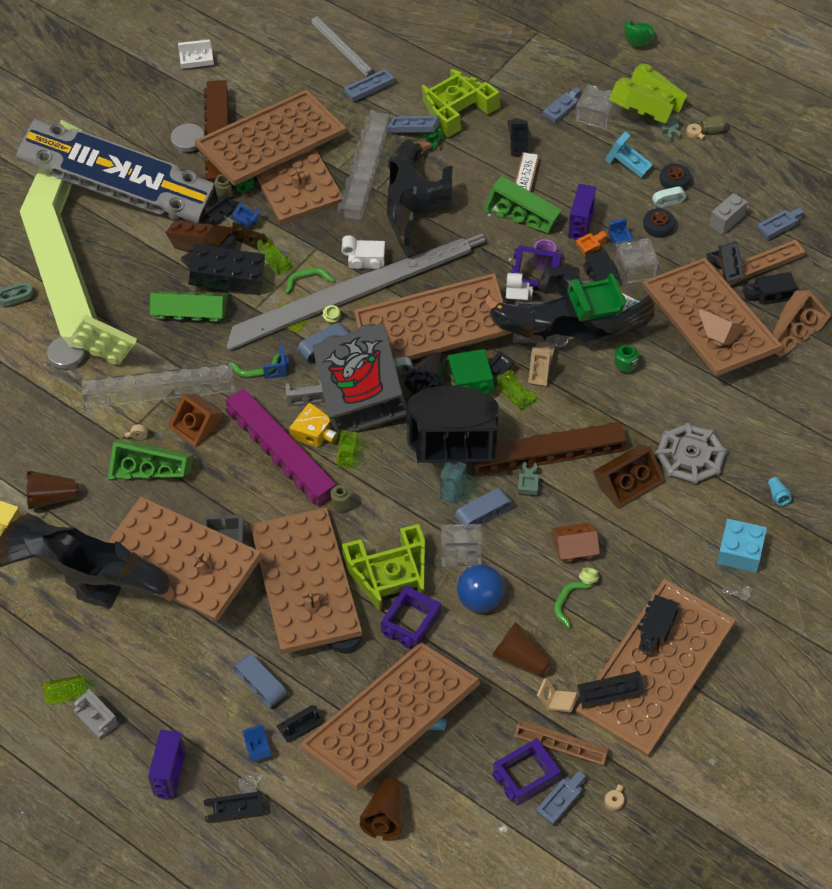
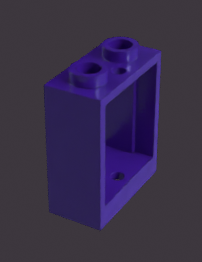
(582, 211)
(518, 254)
(418, 601)
(167, 764)
(551, 771)

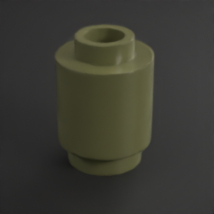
(713, 124)
(223, 186)
(340, 498)

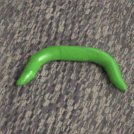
(307, 272)
(253, 373)
(562, 597)

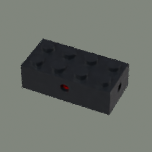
(226, 269)

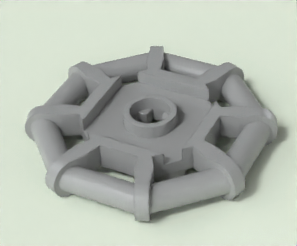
(688, 461)

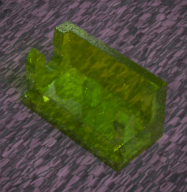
(274, 257)
(515, 391)

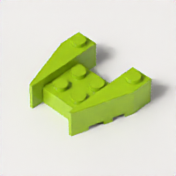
(648, 93)
(456, 94)
(388, 570)

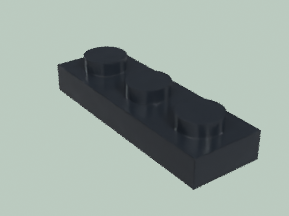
(610, 689)

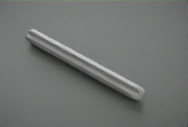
(342, 46)

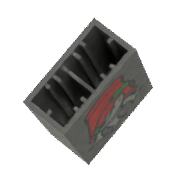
(360, 379)

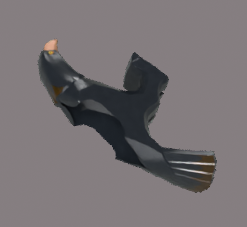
(411, 192)
(561, 315)
(89, 564)

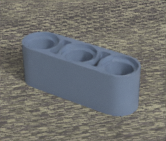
(305, 346)
(484, 508)
(259, 680)

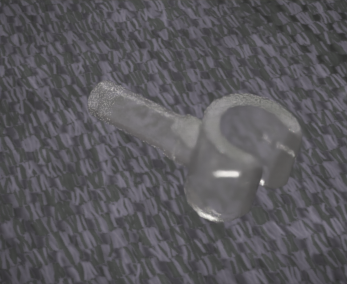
(744, 595)

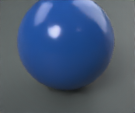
(480, 588)

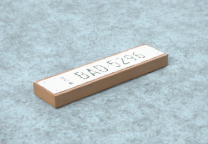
(527, 170)

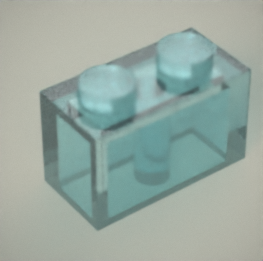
(452, 482)

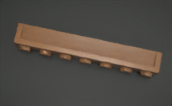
(562, 742)

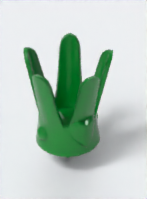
(436, 136)

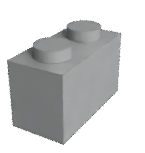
(728, 213)

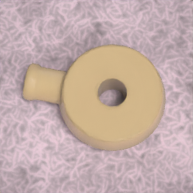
(695, 131)
(137, 432)
(614, 795)

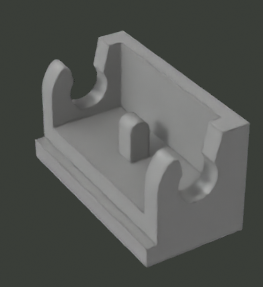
(304, 395)
(95, 714)

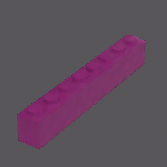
(281, 447)

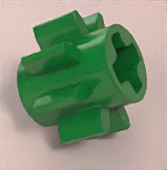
(245, 185)

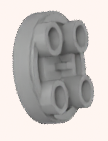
(184, 137)
(63, 356)

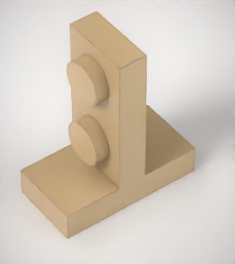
(540, 363)

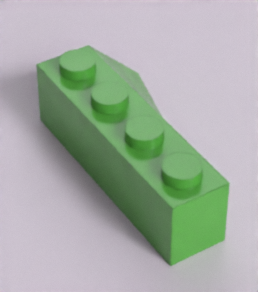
(521, 205)
(188, 305)
(143, 460)

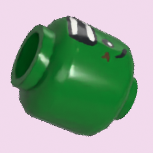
(626, 358)

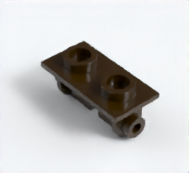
(247, 235)

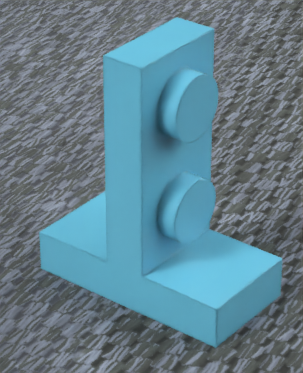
(628, 156)

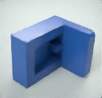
(245, 215)
(618, 231)
(256, 743)

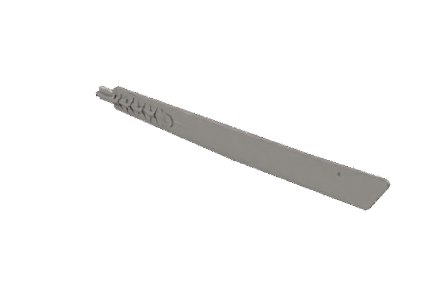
(347, 291)

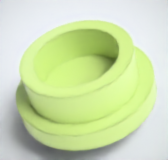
(331, 314)
(589, 575)

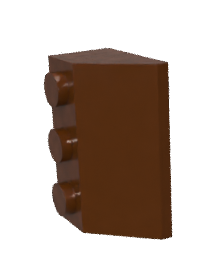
(186, 234)
(629, 475)

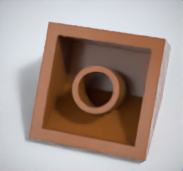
(195, 419)
(575, 541)

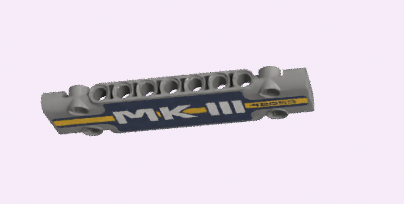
(115, 171)

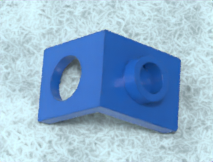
(280, 367)

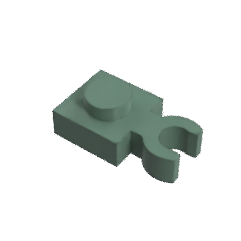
(671, 128)
(528, 480)

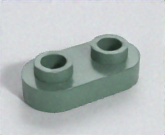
(15, 294)

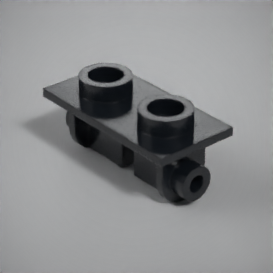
(223, 205)
(300, 723)

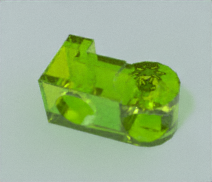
(347, 449)

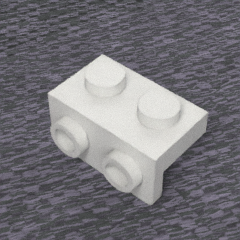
(195, 53)

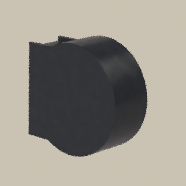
(452, 425)

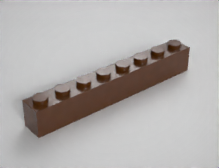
(216, 117)
(554, 448)

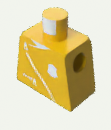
(312, 427)

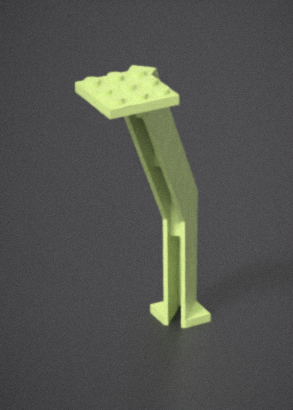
(62, 274)

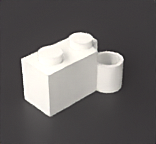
(364, 253)
(517, 289)

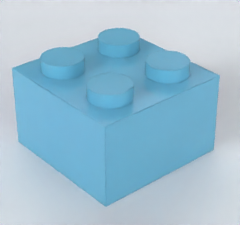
(742, 545)

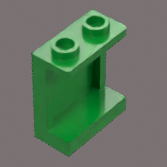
(596, 298)
(471, 370)

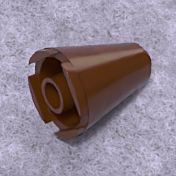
(49, 489)
(522, 652)
(384, 811)

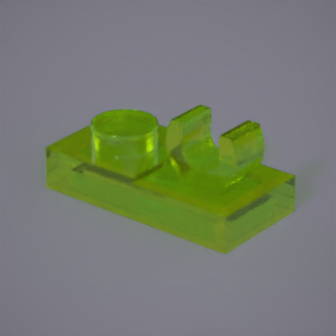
(64, 689)

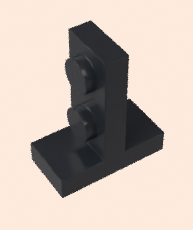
(518, 136)
(729, 259)

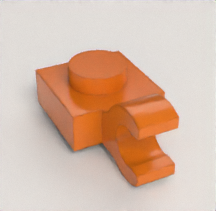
(590, 243)

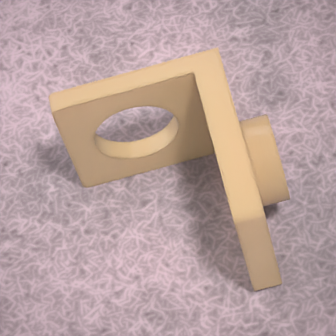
(556, 700)

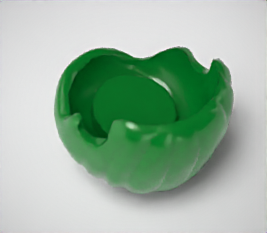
(638, 34)

